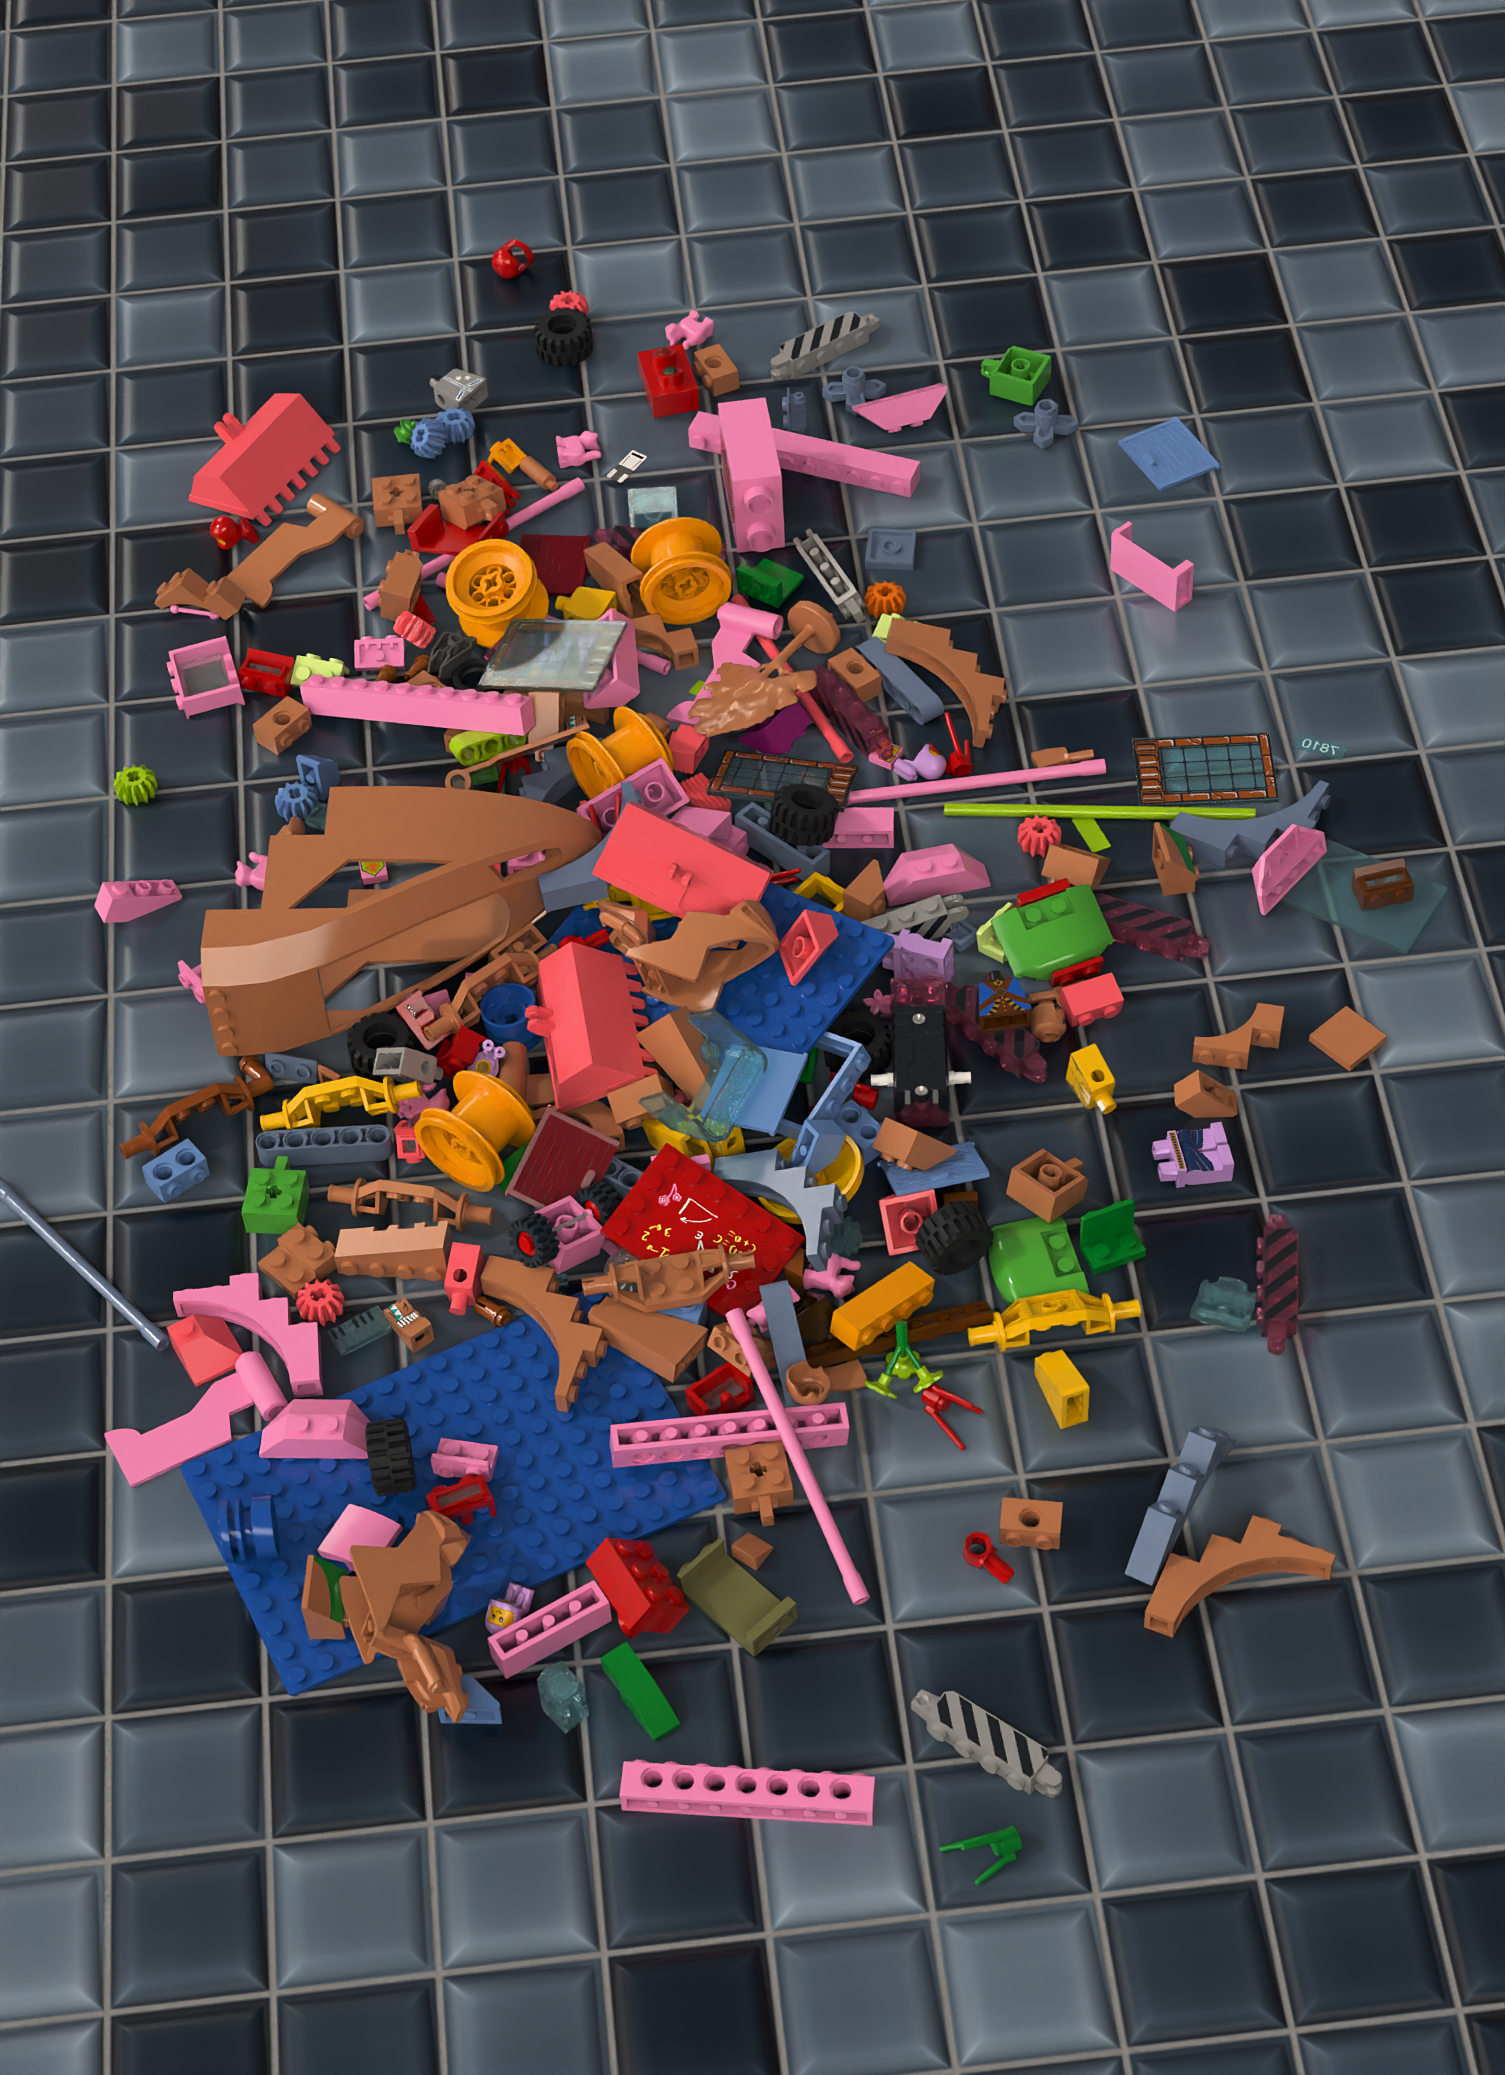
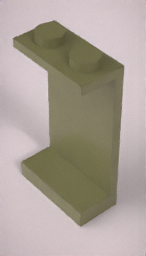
(735, 1598)

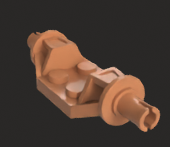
(472, 989)
(384, 1189)
(670, 1279)

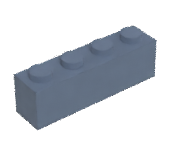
(787, 855)

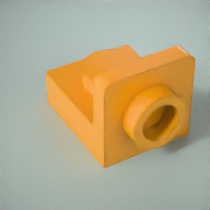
(507, 455)

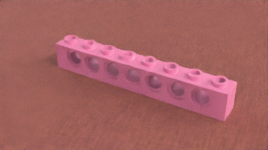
(711, 1434)
(759, 1804)

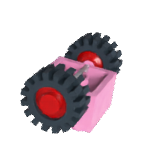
(565, 1230)

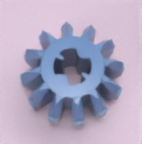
(458, 424)
(428, 438)
(296, 800)

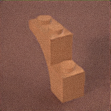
(189, 588)
(676, 646)
(1234, 1048)

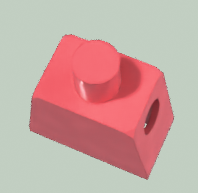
(464, 1277)

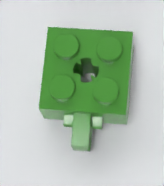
(1018, 375)
(275, 1198)

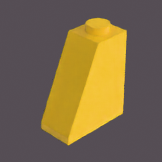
(690, 1146)
(1063, 1388)

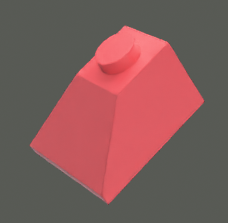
(806, 943)
(903, 1217)
(204, 1347)

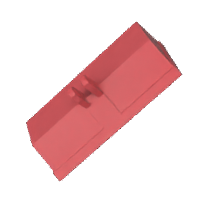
(263, 458)
(677, 865)
(588, 1024)

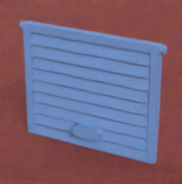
(1168, 454)
(773, 1092)
(959, 1168)

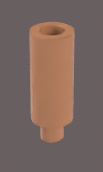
(538, 473)

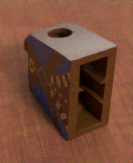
(1002, 1004)

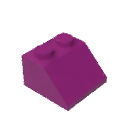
(777, 732)

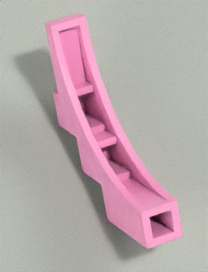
(270, 1319)

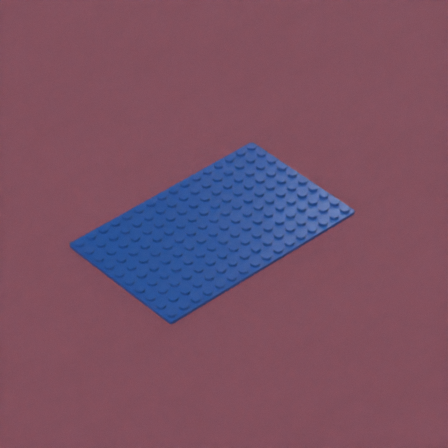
(548, 1485)

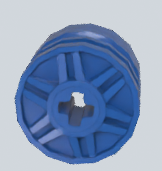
(505, 1017)
(249, 1528)

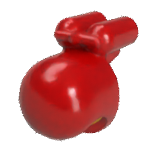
(229, 532)

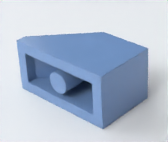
(318, 773)
(817, 1145)
(482, 1705)

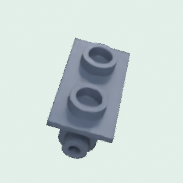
(796, 412)
(292, 1067)

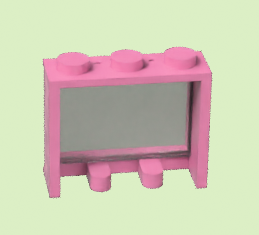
(204, 676)

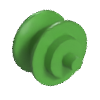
(405, 431)

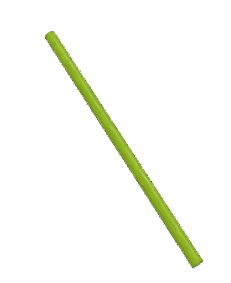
(1094, 811)

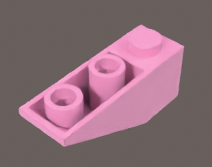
(131, 899)

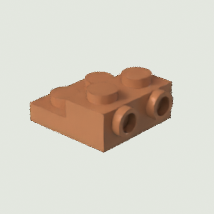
(299, 1259)
(726, 1345)

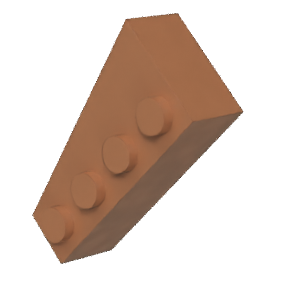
(395, 1251)

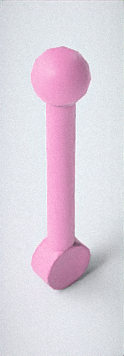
(175, 609)

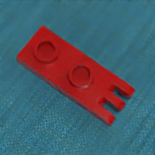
(489, 473)

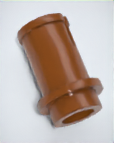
(421, 663)
(386, 673)
(250, 1065)
(496, 1314)

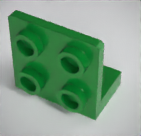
(768, 582)
(1110, 1237)

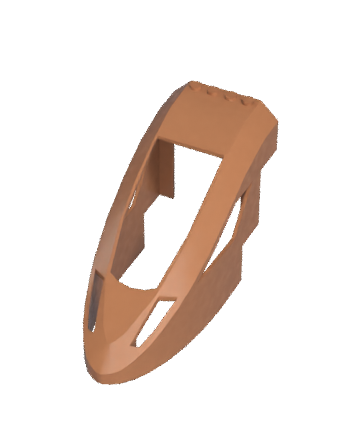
(279, 964)

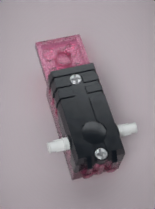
(919, 1053)

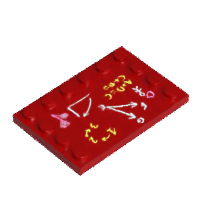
(689, 1209)

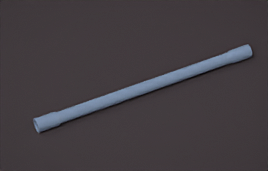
(149, 1330)

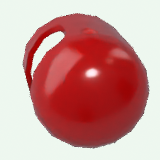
(505, 262)

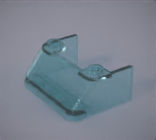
(733, 1077)

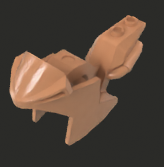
(688, 949)
(400, 1593)

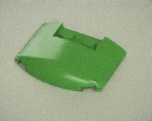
(1053, 933)
(1034, 1259)

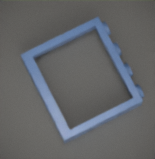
(841, 1085)

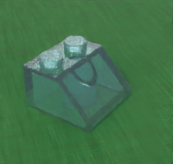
(652, 505)

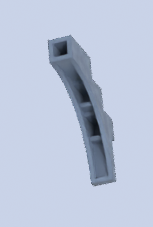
(553, 780)
(1221, 839)
(574, 882)
(769, 1177)
(1184, 1482)

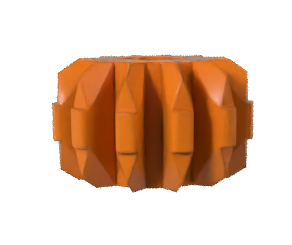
(885, 599)

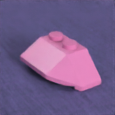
(903, 408)
(1286, 864)
(933, 872)
(316, 1431)

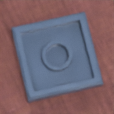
(890, 549)

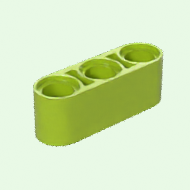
(477, 748)

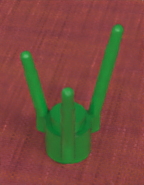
(1002, 1842)

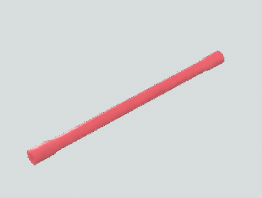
(836, 743)

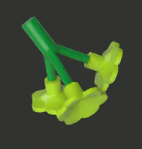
(903, 1364)

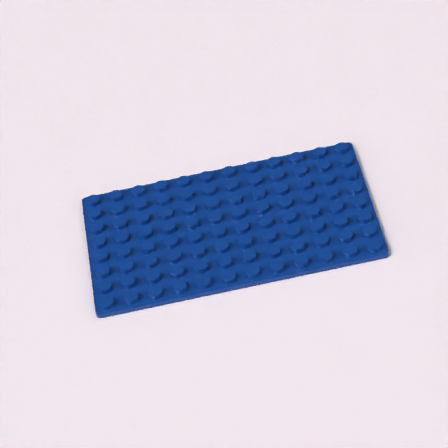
(762, 999)

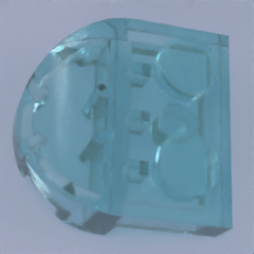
(1225, 1304)

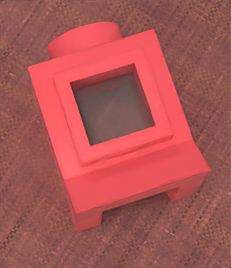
(407, 1144)

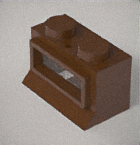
(1382, 884)

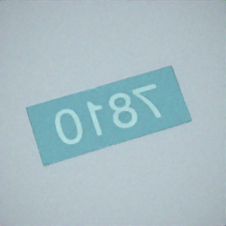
(1320, 746)

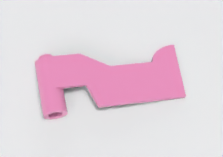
(736, 632)
(201, 1429)

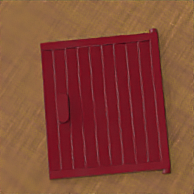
(558, 561)
(560, 1160)

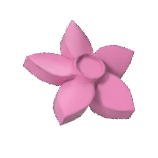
(879, 1003)

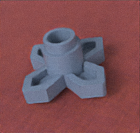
(853, 389)
(1045, 422)

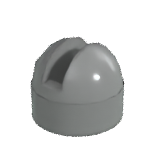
(436, 485)

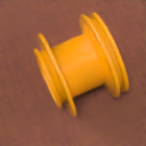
(682, 570)
(486, 577)
(618, 756)
(476, 1130)

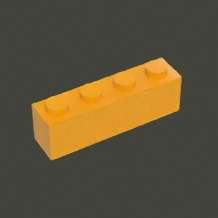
(882, 1306)

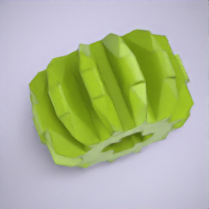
(135, 784)

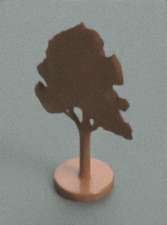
(749, 696)

